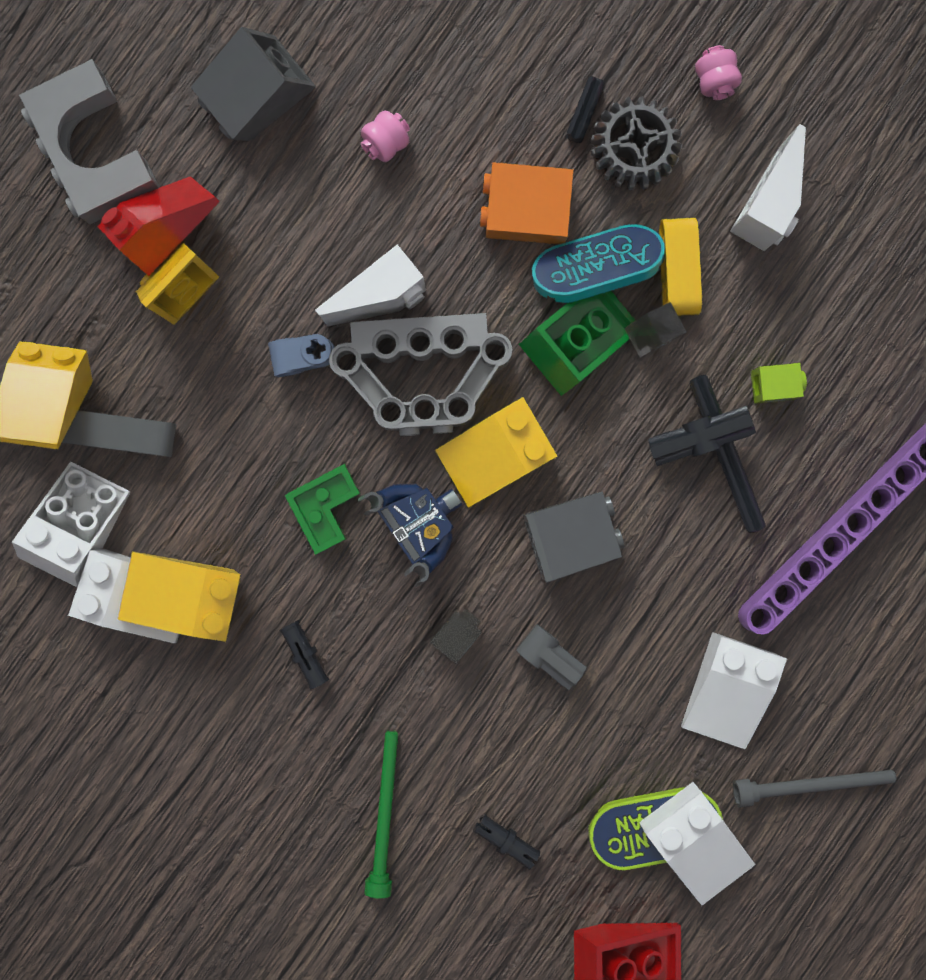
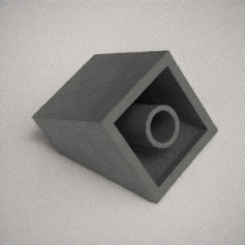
(251, 84)
(573, 535)

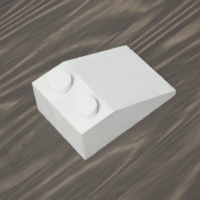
(776, 198)
(379, 290)
(101, 594)
(732, 690)
(697, 843)

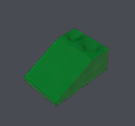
(578, 339)

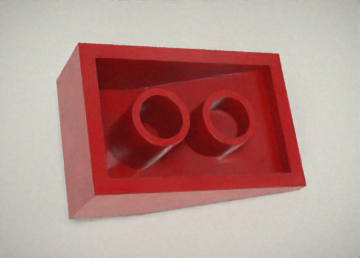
(157, 221)
(628, 952)

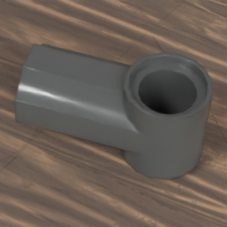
(545, 652)

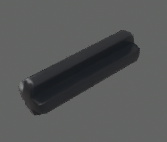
(585, 109)

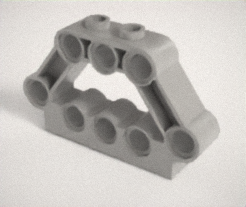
(365, 342)

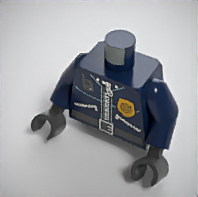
(416, 523)

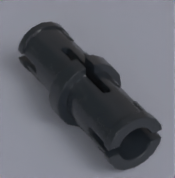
(304, 654)
(506, 841)

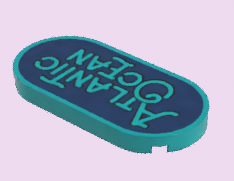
(598, 263)

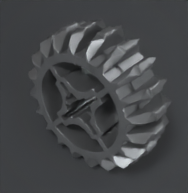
(660, 135)

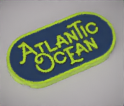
(619, 837)

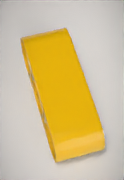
(681, 265)

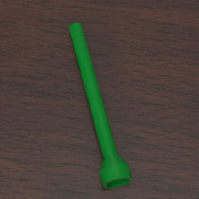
(378, 883)

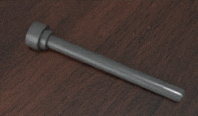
(748, 792)

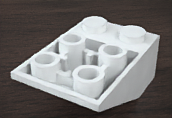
(70, 523)

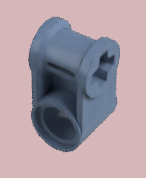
(295, 355)

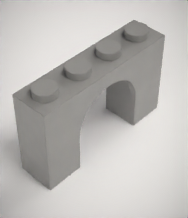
(54, 112)

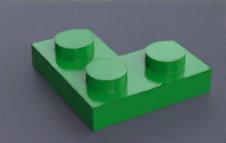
(314, 503)

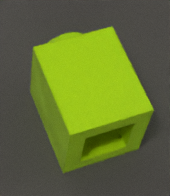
(778, 383)

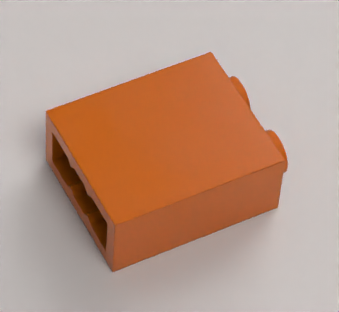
(527, 203)

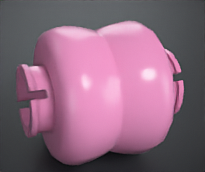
(718, 72)
(385, 136)

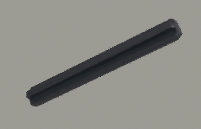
(729, 459)

